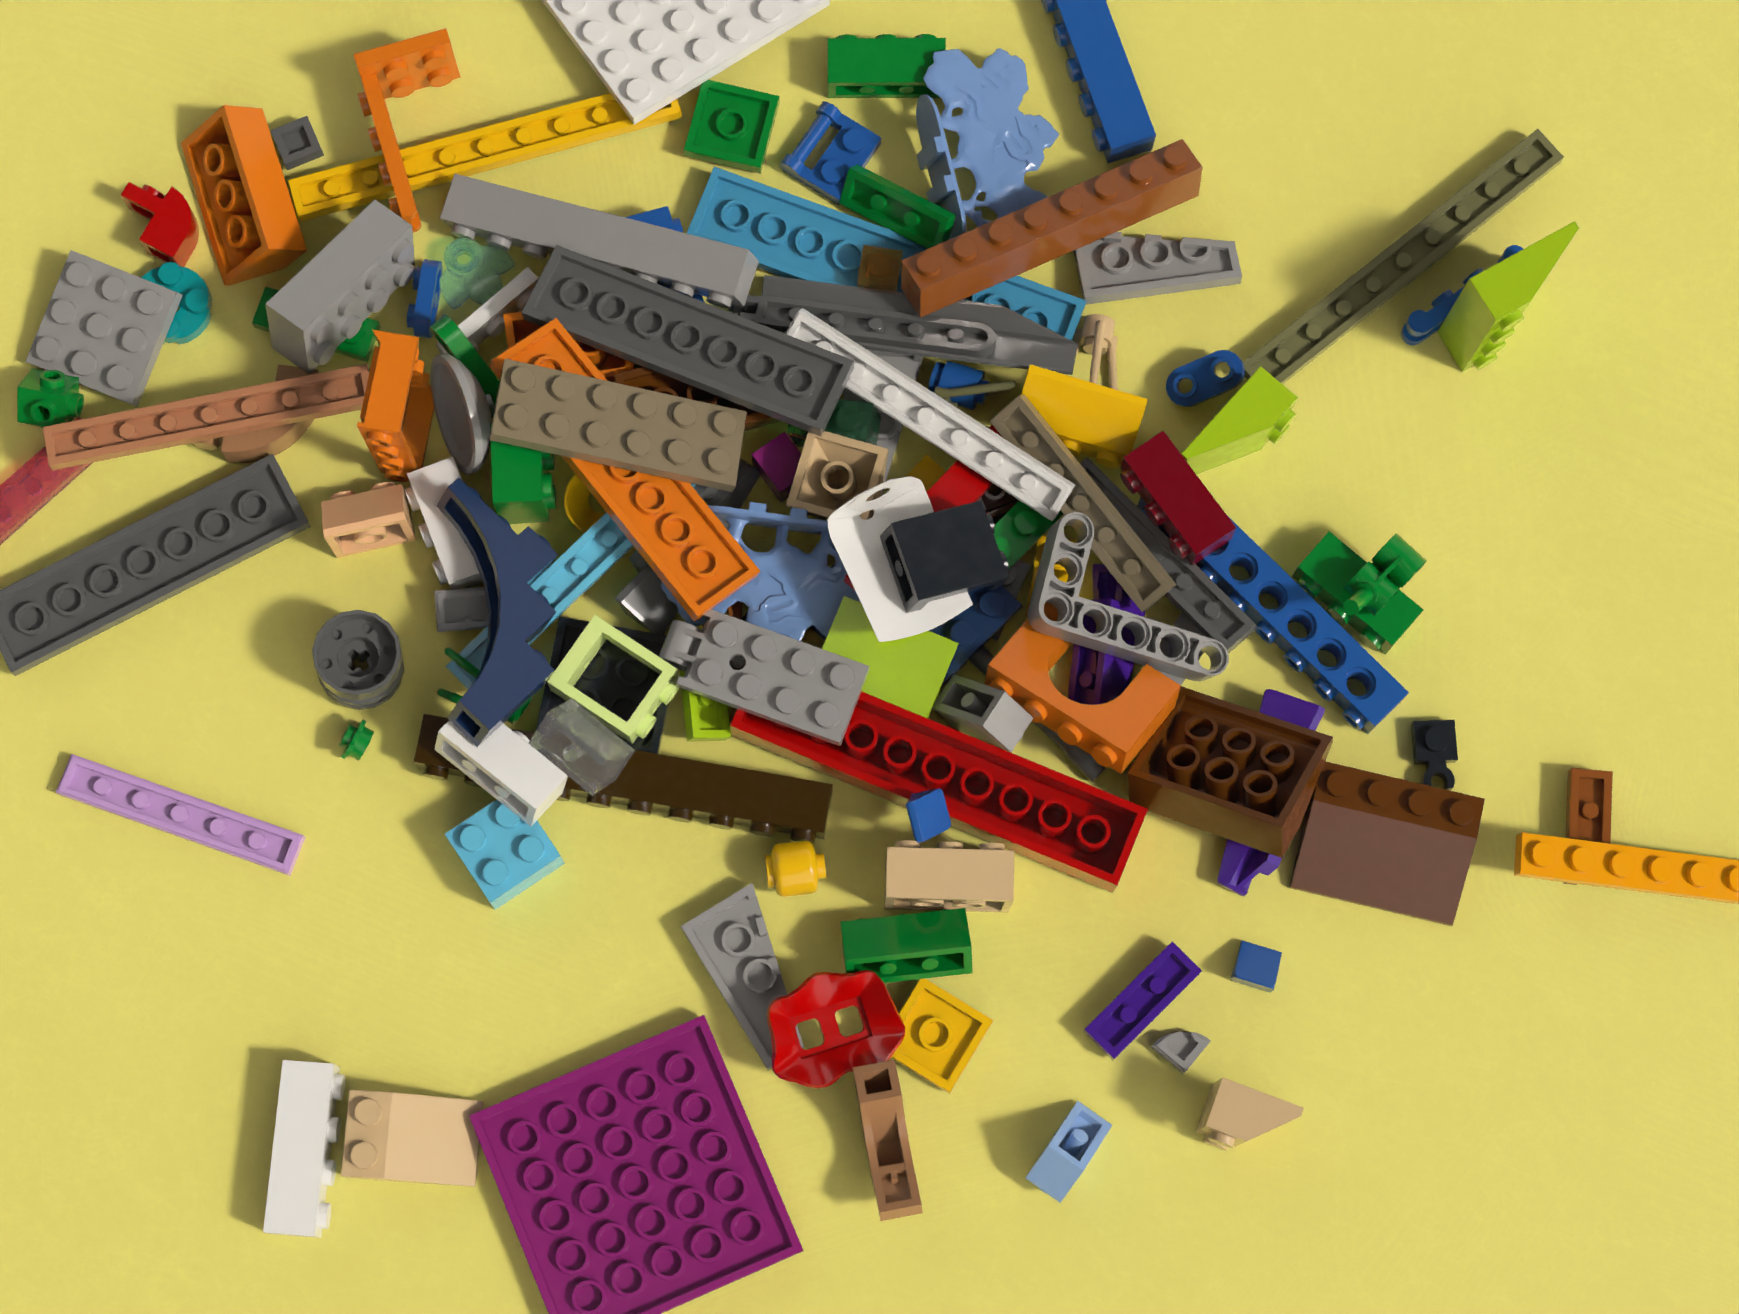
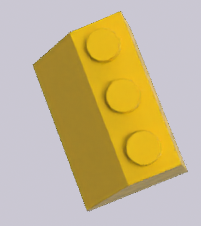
(1086, 414)

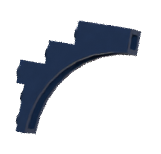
(517, 613)

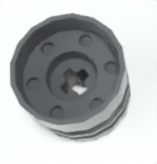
(359, 637)

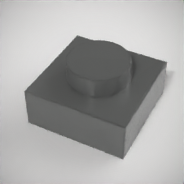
(297, 143)

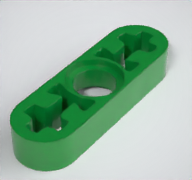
(458, 346)

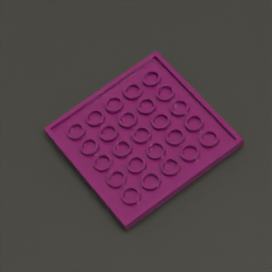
(637, 1179)

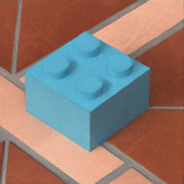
(503, 852)

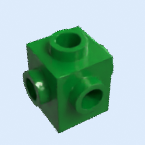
(48, 398)

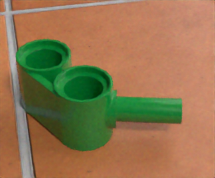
(1380, 580)

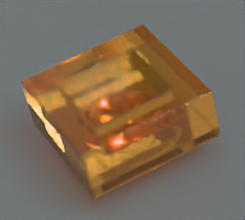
(879, 268)

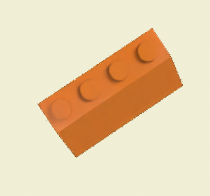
(243, 194)

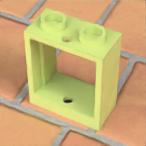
(583, 653)

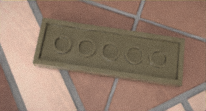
(618, 425)

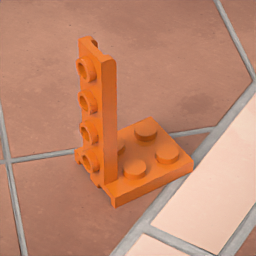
(397, 72)

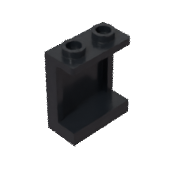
(944, 554)

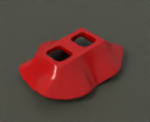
(820, 999)

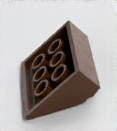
(1230, 771)
(1387, 843)

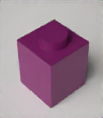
(778, 464)

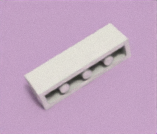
(303, 1149)

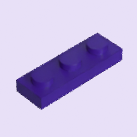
(1142, 1000)

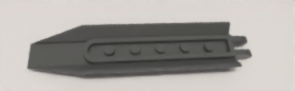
(889, 323)

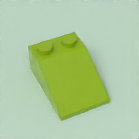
(1245, 424)

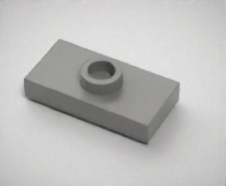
(461, 609)

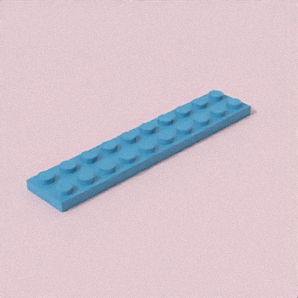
(826, 246)

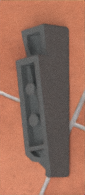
(643, 596)

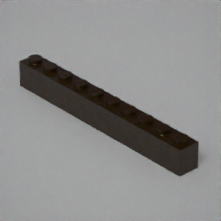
(683, 790)

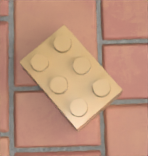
(949, 877)

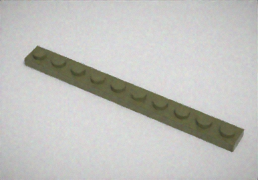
(1406, 259)

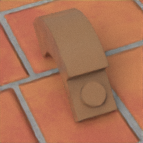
(261, 443)
(887, 1140)

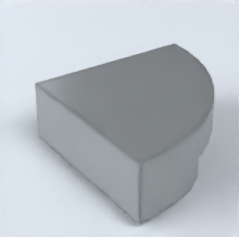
(1181, 1048)

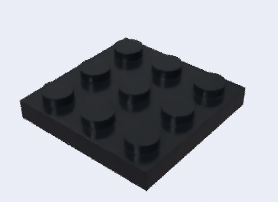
(611, 678)

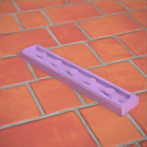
(180, 814)

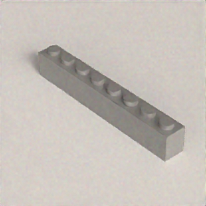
(642, 249)

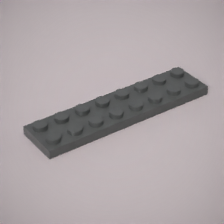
(689, 340)
(147, 563)

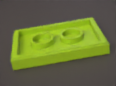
(901, 670)

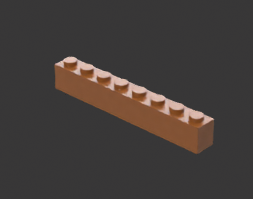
(1050, 228)

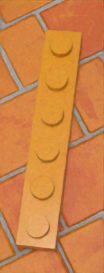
(1626, 868)

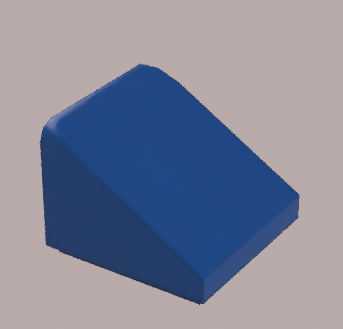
(928, 814)
(1256, 966)

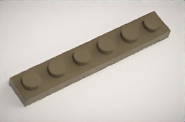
(1113, 537)

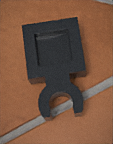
(1435, 746)

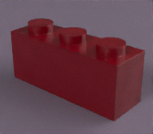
(1176, 499)

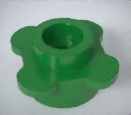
(355, 740)

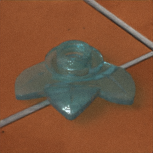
(475, 279)

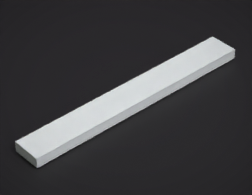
(940, 421)

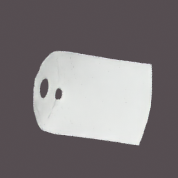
(868, 567)

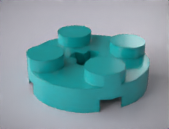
(195, 303)

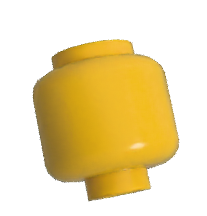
(794, 868)

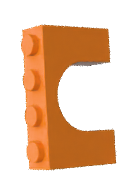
(1106, 731)

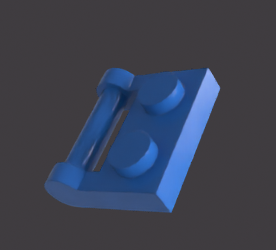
(850, 147)

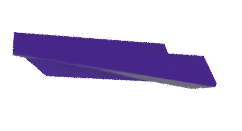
(1094, 674)
(1243, 862)

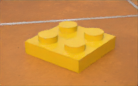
(939, 1034)

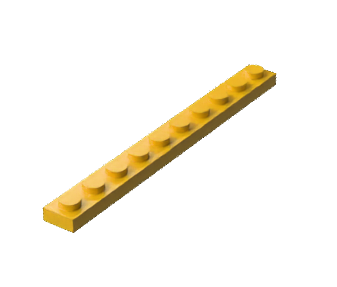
(471, 153)

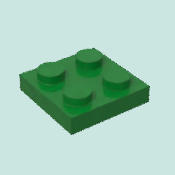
(731, 126)

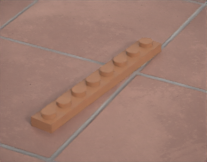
(205, 417)

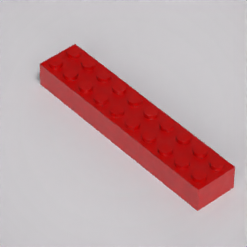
(983, 786)

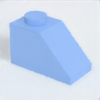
(1068, 1152)

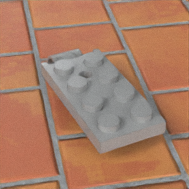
(781, 675)

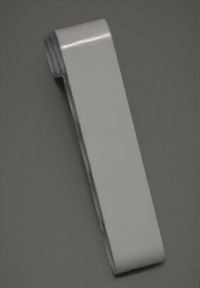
(1109, 620)

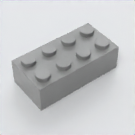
(341, 287)

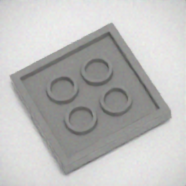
(104, 327)

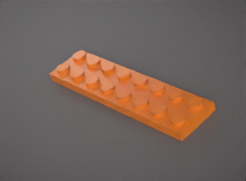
(656, 514)

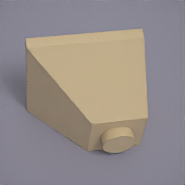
(834, 472)

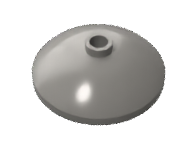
(461, 412)

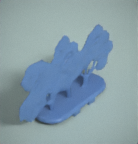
(994, 135)
(792, 586)

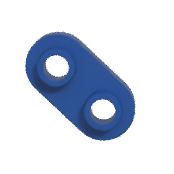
(424, 312)
(1204, 378)

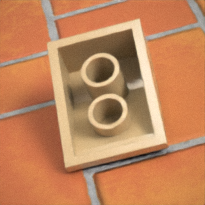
(410, 1139)

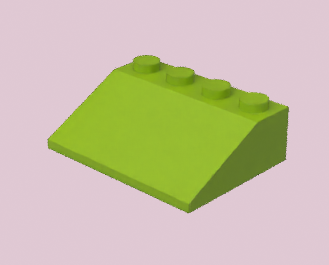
(1496, 300)

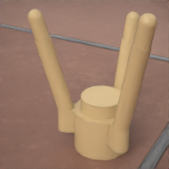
(1097, 339)

